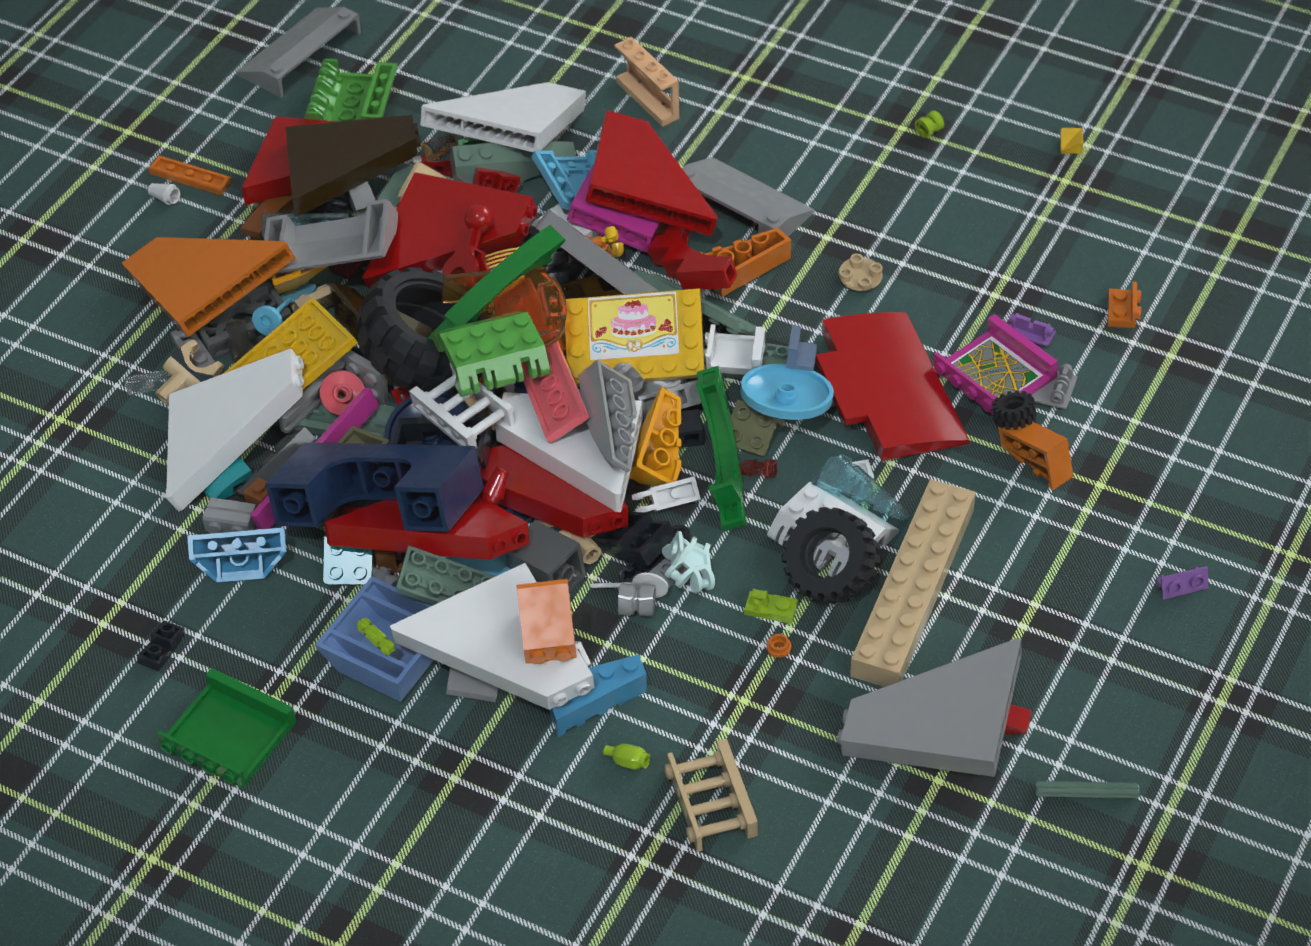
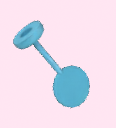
(268, 318)

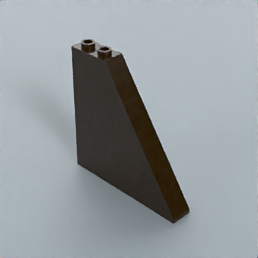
(345, 154)

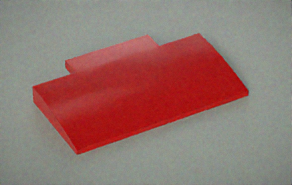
(888, 384)

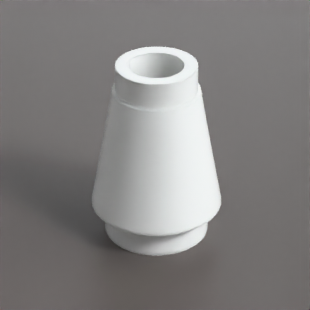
(164, 192)

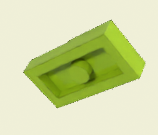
(770, 607)

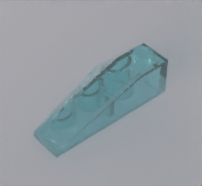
(846, 478)

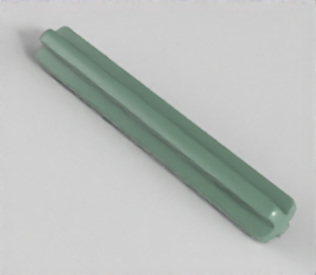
(1087, 789)

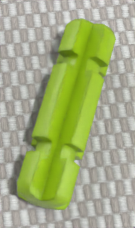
(376, 636)

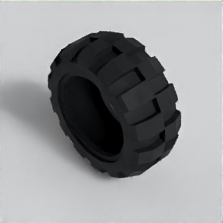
(391, 342)

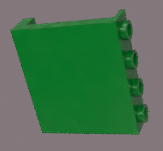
(229, 729)

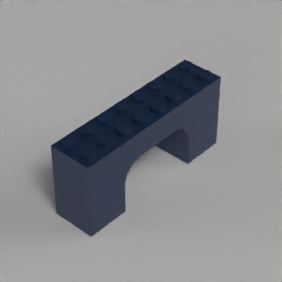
(428, 482)

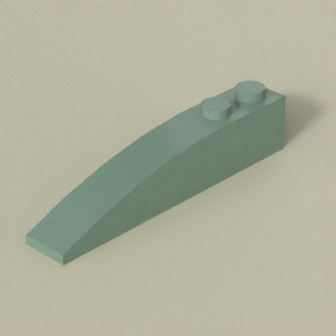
(502, 158)

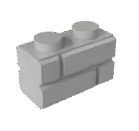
(228, 516)

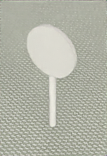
(642, 578)

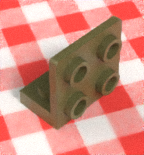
(753, 429)

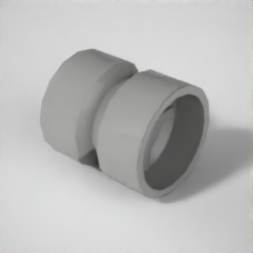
(637, 600)

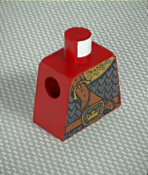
(437, 154)

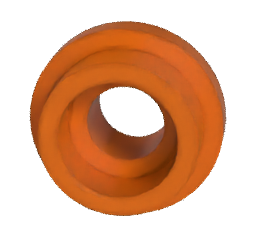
(778, 640)

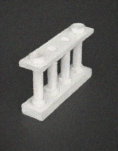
(453, 425)

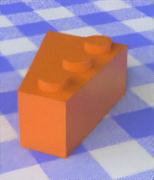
(1040, 449)

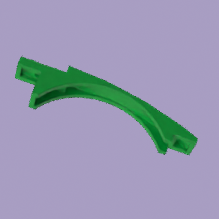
(526, 258)
(728, 484)

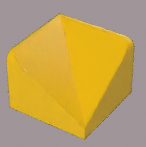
(1071, 140)

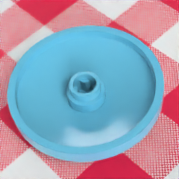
(786, 392)

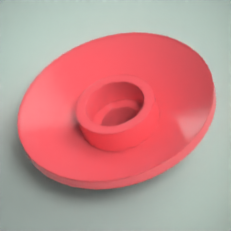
(339, 381)

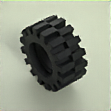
(1014, 410)

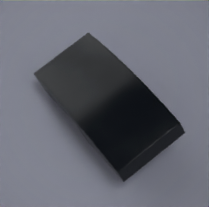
(162, 645)

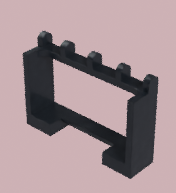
(415, 430)

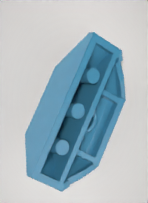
(238, 554)

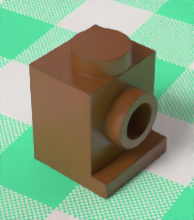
(390, 559)

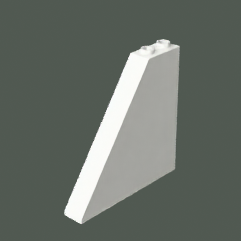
(511, 117)
(224, 417)
(570, 457)
(483, 638)

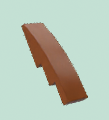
(278, 205)

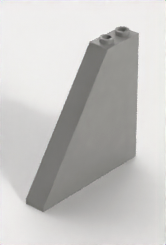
(938, 718)

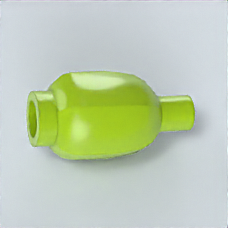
(628, 756)

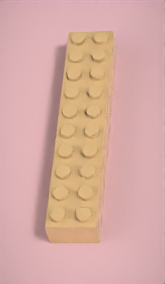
(913, 584)

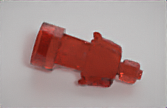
(767, 468)

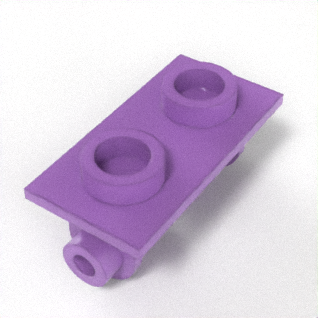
(1036, 332)
(1183, 582)

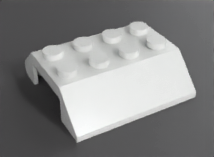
(834, 544)

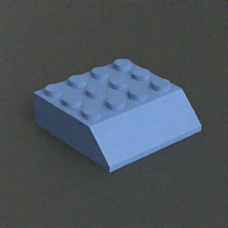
(358, 657)

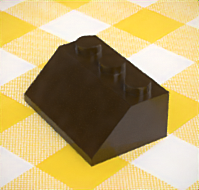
(346, 306)

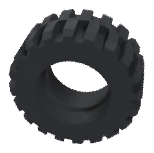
(801, 548)

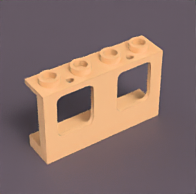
(646, 81)

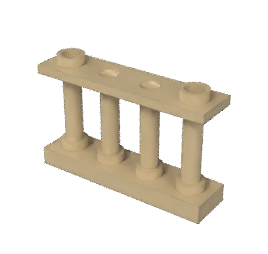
(729, 778)

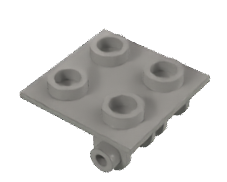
(1058, 391)

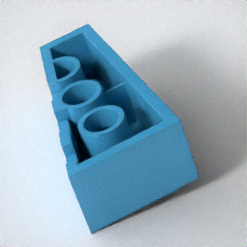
(613, 683)

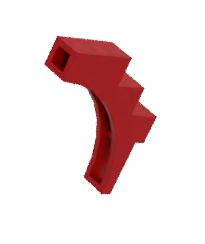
(689, 266)

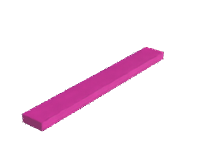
(354, 415)

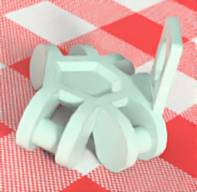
(694, 558)

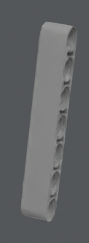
(595, 257)

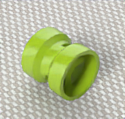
(928, 125)

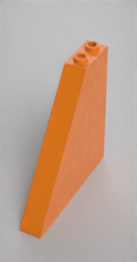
(203, 277)

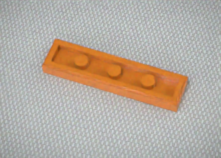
(190, 175)

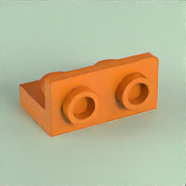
(1123, 307)

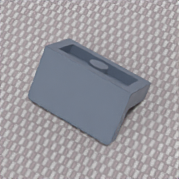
(800, 354)

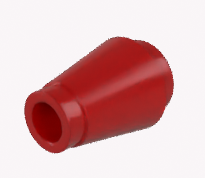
(495, 486)

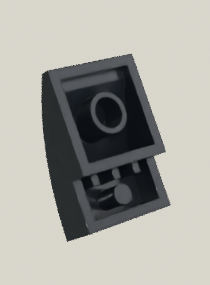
(639, 541)

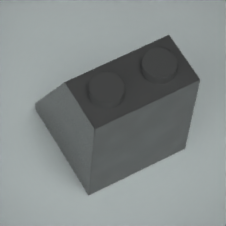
(549, 556)

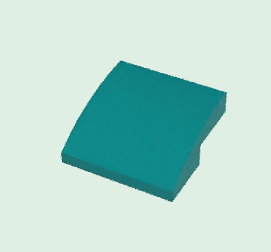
(232, 476)

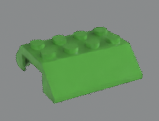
(350, 95)
(495, 350)

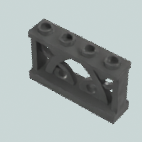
(219, 345)

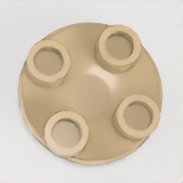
(860, 273)

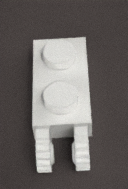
(669, 495)

